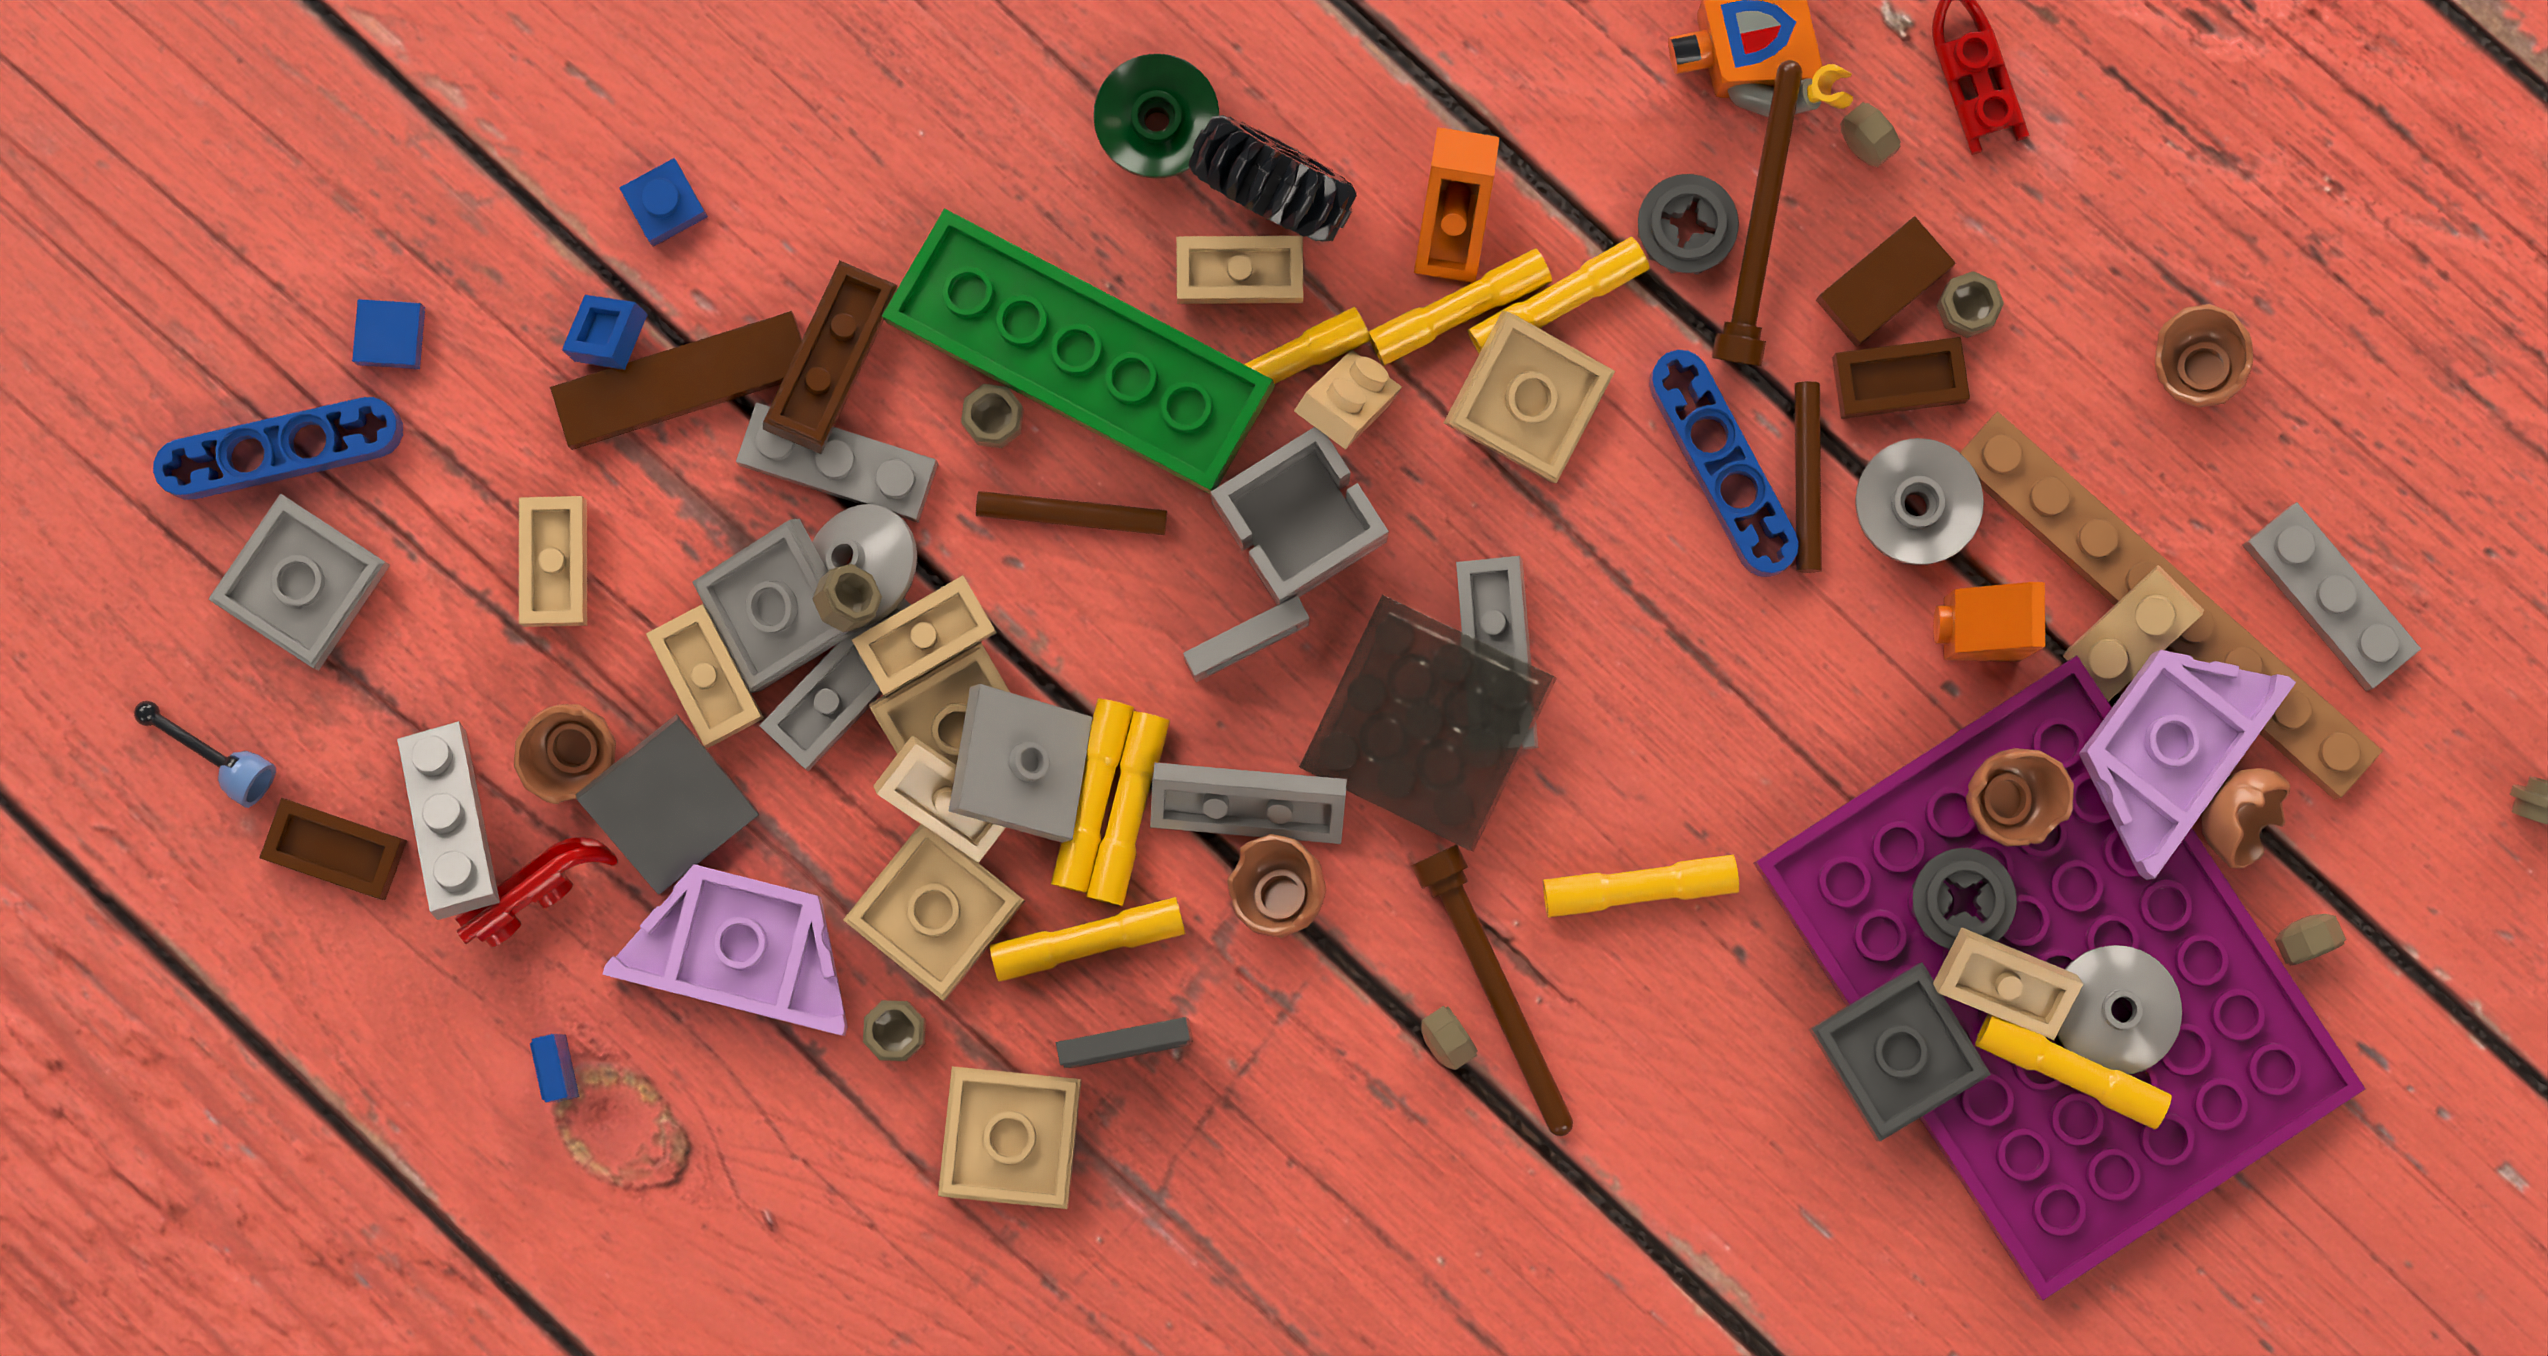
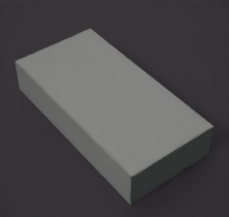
(1246, 638)

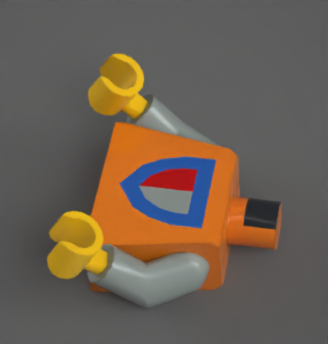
(1747, 43)

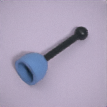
(241, 775)

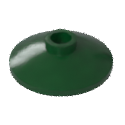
(1143, 88)

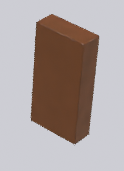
(1885, 281)
(1901, 377)
(333, 849)

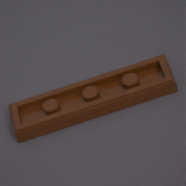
(677, 381)

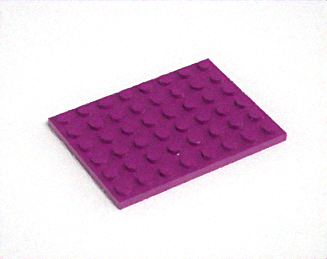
(2036, 1156)

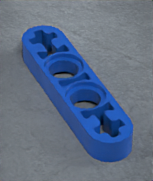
(277, 440)
(1732, 459)

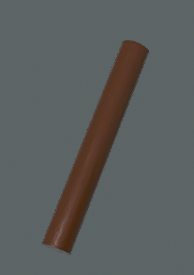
(1808, 477)
(1071, 513)

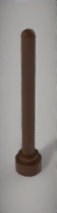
(1741, 337)
(1444, 878)

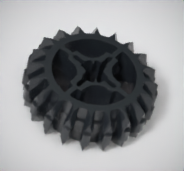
(1272, 178)

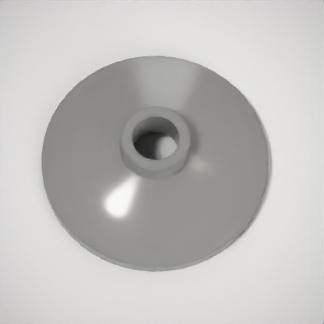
(1943, 481)
(879, 545)
(2155, 1004)

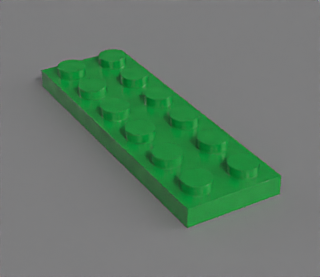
(1078, 351)

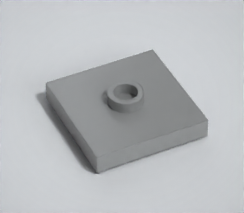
(299, 582)
(767, 606)
(1020, 763)

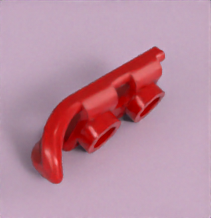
(1973, 57)
(538, 881)

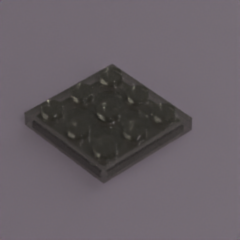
(1428, 722)

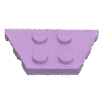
(2174, 747)
(740, 949)

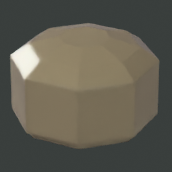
(1870, 135)
(1970, 304)
(992, 416)
(847, 598)
(2309, 938)
(894, 1030)
(1447, 1038)

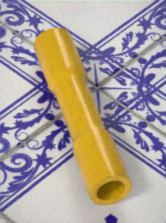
(1592, 280)
(1425, 323)
(1314, 346)
(1104, 754)
(1118, 847)
(1599, 891)
(1047, 949)
(2110, 1087)

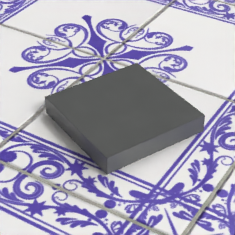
(667, 804)
(1124, 1043)
(1899, 1052)

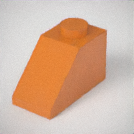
(1456, 204)
(1992, 622)

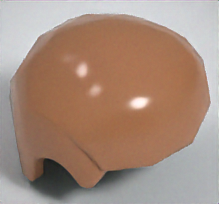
(2203, 355)
(563, 751)
(2019, 796)
(2241, 811)
(1276, 886)

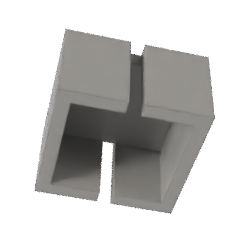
(1299, 517)

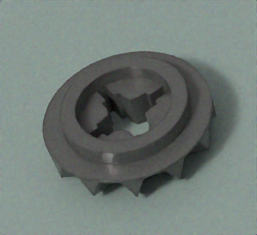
(1714, 212)
(1963, 868)

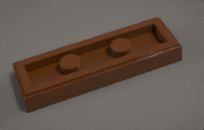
(829, 357)

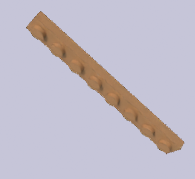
(2117, 559)

